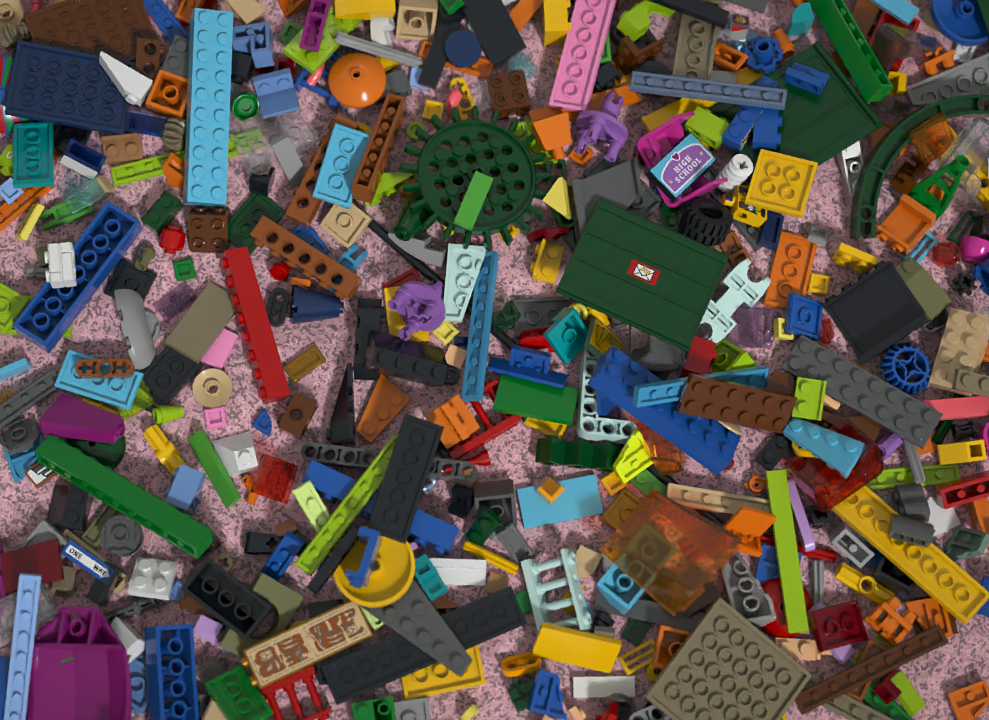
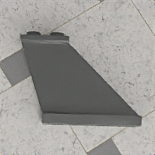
(616, 185)

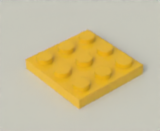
(781, 183)

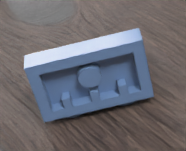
(276, 93)

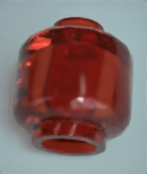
(946, 254)

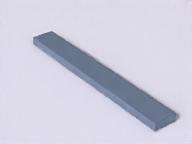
(708, 90)

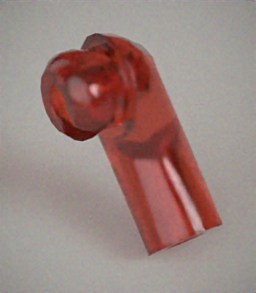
(827, 334)

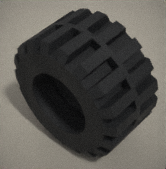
(706, 221)

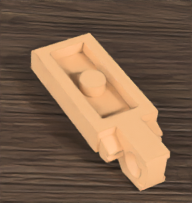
(800, 648)

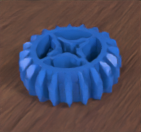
(915, 364)

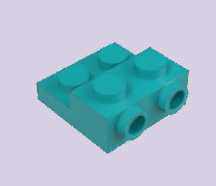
(567, 334)

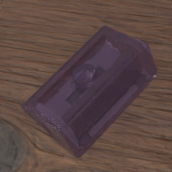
(175, 302)

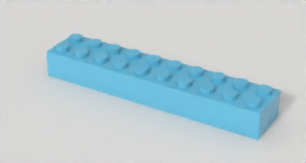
(208, 108)

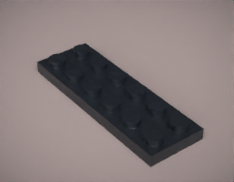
(405, 478)

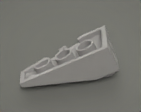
(745, 593)

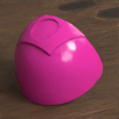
(974, 249)

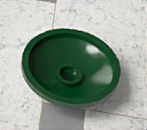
(104, 453)

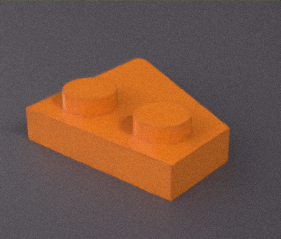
(929, 614)
(969, 700)

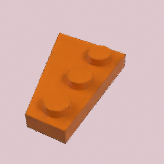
(381, 409)

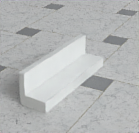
(460, 571)

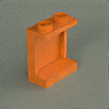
(905, 225)

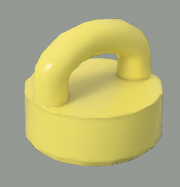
(581, 309)

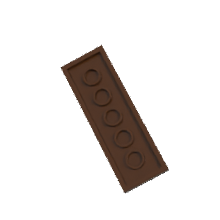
(736, 403)

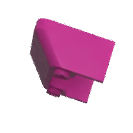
(658, 143)

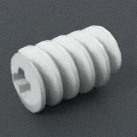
(736, 172)

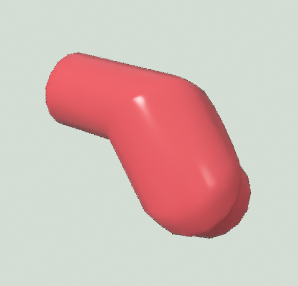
(313, 78)
(453, 99)

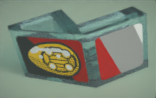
(738, 30)

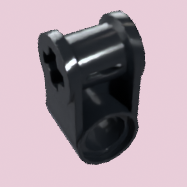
(258, 543)

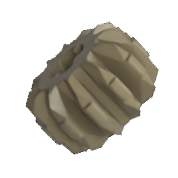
(12, 33)
(174, 133)

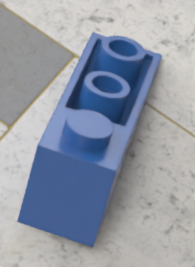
(766, 129)

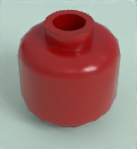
(172, 239)

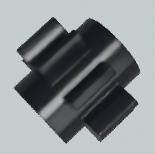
(965, 279)

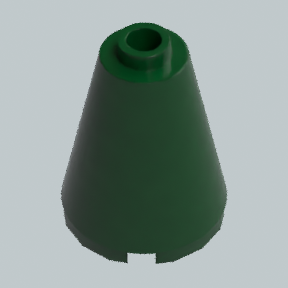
(410, 223)

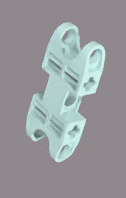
(737, 292)

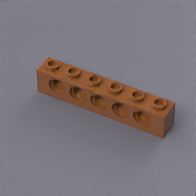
(379, 148)
(304, 215)
(266, 228)

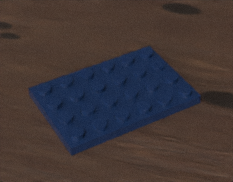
(65, 89)

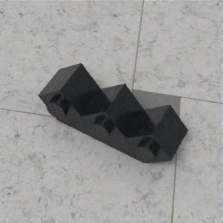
(368, 318)

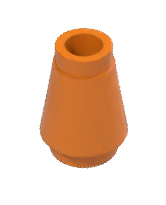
(785, 43)

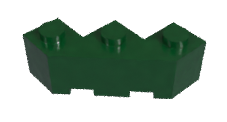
(576, 453)

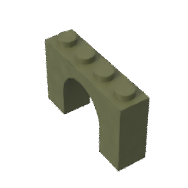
(285, 604)

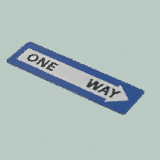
(88, 561)

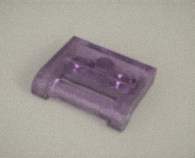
(748, 327)

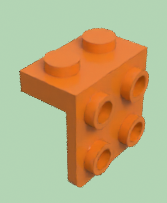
(749, 526)

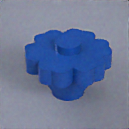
(763, 54)

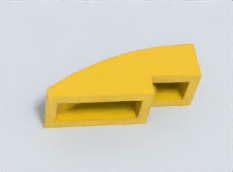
(364, 9)

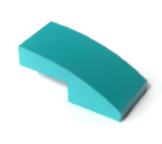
(429, 578)

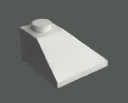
(237, 453)

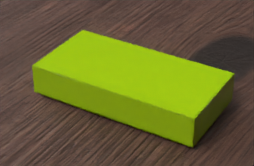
(909, 697)

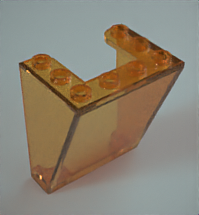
(670, 550)

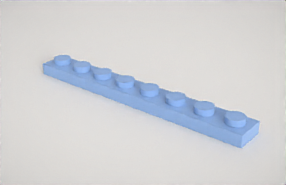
(22, 646)

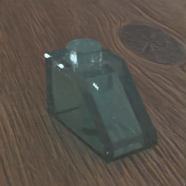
(522, 62)

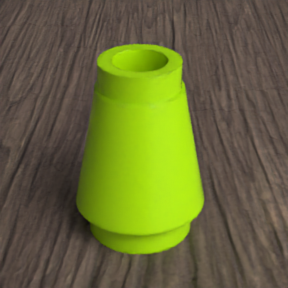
(166, 414)

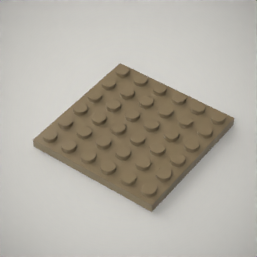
(727, 672)

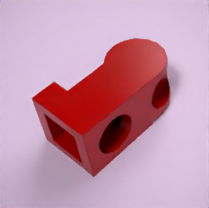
(534, 339)

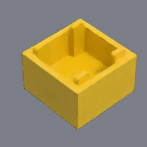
(555, 21)

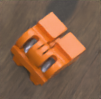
(892, 625)

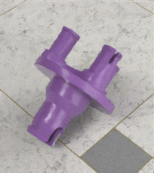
(602, 126)
(419, 306)

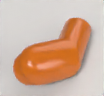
(248, 480)

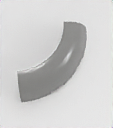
(135, 328)

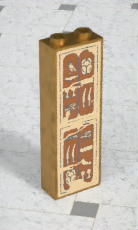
(305, 644)

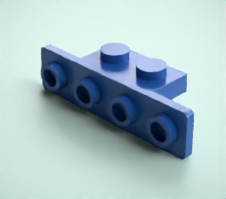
(529, 365)

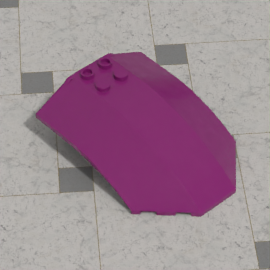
(84, 688)

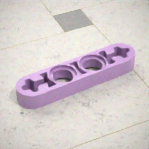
(800, 519)

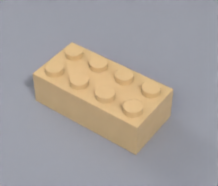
(960, 348)

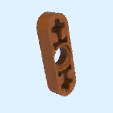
(99, 362)

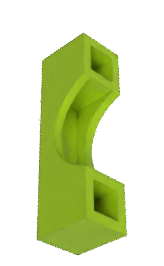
(636, 21)

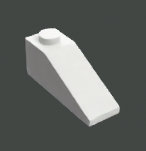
(129, 82)

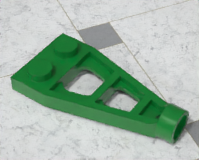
(920, 193)

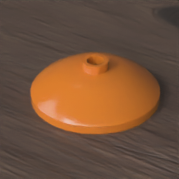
(358, 91)

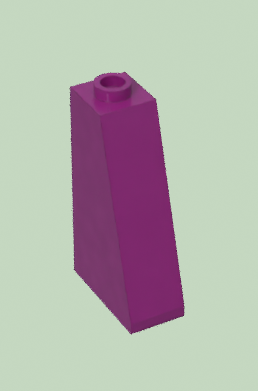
(82, 421)

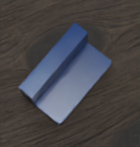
(806, 78)
(606, 407)

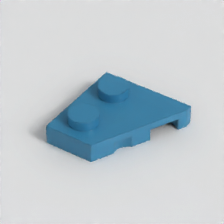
(22, 461)

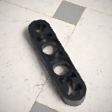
(334, 560)

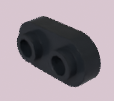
(278, 308)

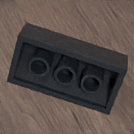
(405, 359)
(226, 598)

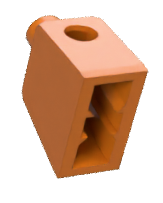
(552, 134)

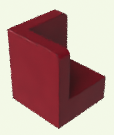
(886, 689)

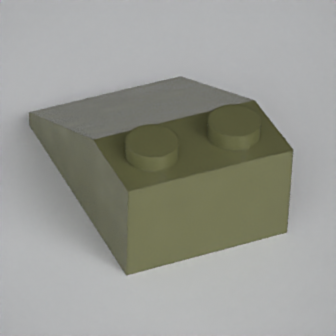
(923, 287)

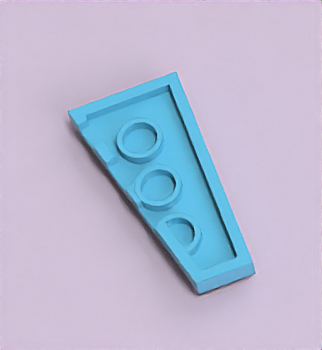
(831, 447)

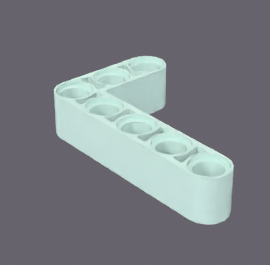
(591, 418)

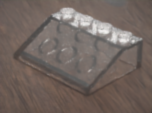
(253, 136)

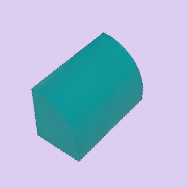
(800, 20)

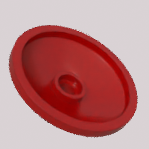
(778, 627)

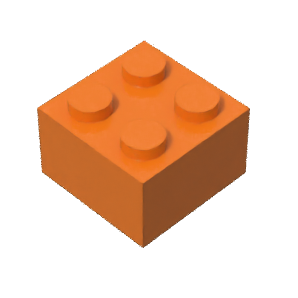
(168, 95)

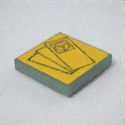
(600, 339)

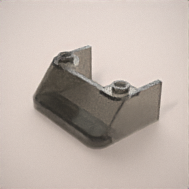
(899, 42)

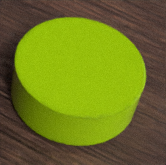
(411, 128)

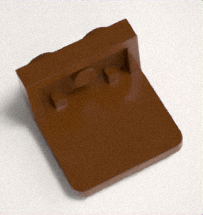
(629, 57)
(509, 94)
(208, 229)

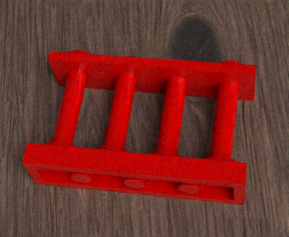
(491, 431)
(288, 686)

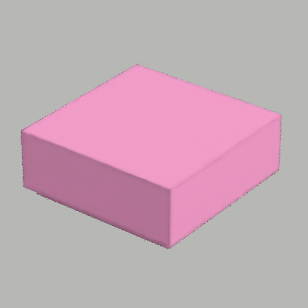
(215, 417)

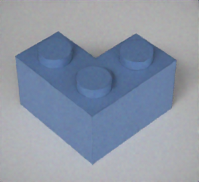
(255, 41)
(185, 489)

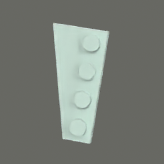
(460, 279)

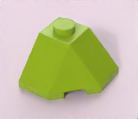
(730, 357)

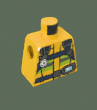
(744, 213)

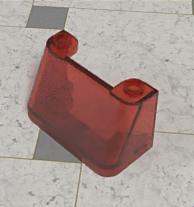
(826, 485)

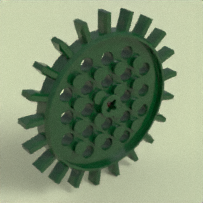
(496, 140)

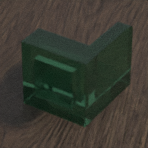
(506, 318)

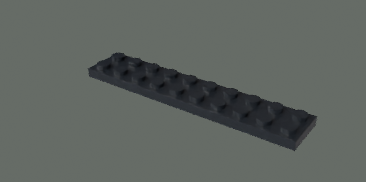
(399, 657)

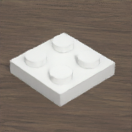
(152, 578)

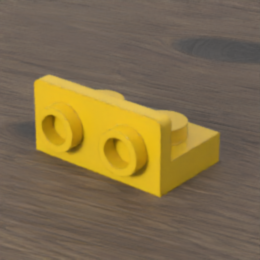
(547, 262)

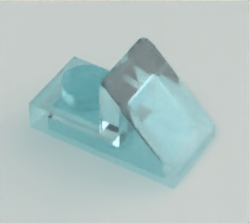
(80, 197)

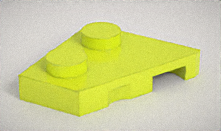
(633, 457)

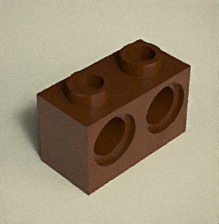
(143, 58)

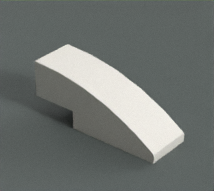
(380, 31)

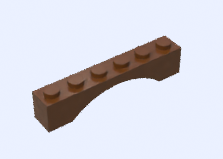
(783, 383)

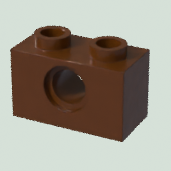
(297, 403)

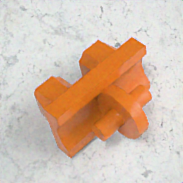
(945, 59)

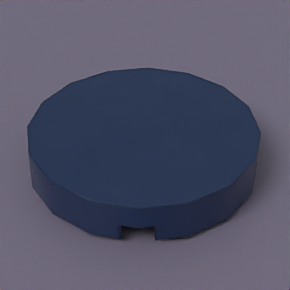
(462, 49)

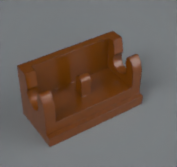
(908, 175)

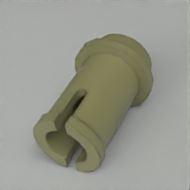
(145, 257)

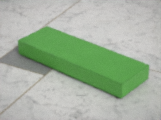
(473, 200)

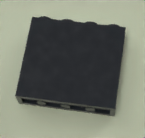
(876, 311)

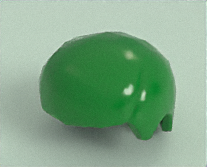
(245, 105)

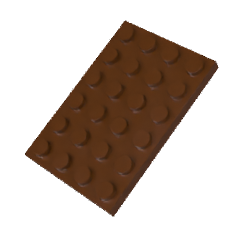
(93, 27)

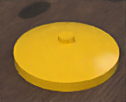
(390, 576)

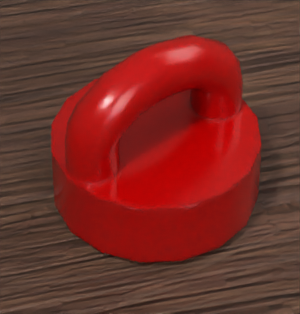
(280, 271)

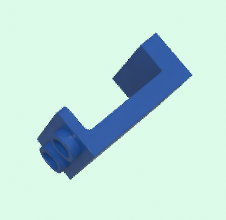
(373, 540)

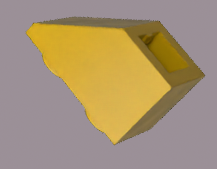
(961, 452)

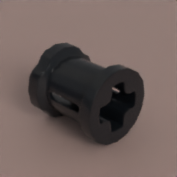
(963, 431)

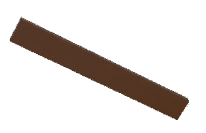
(870, 669)

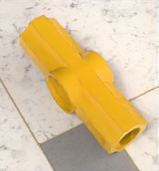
(163, 448)
(853, 579)

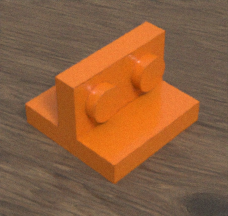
(455, 419)

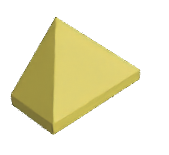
(559, 198)

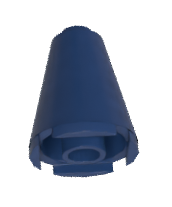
(313, 305)

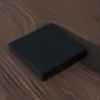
(129, 277)

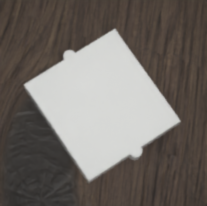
(942, 518)

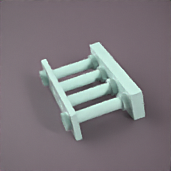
(537, 590)

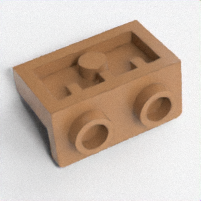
(122, 147)

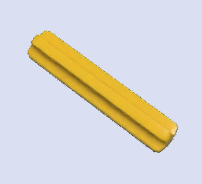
(490, 557)

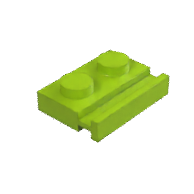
(810, 398)

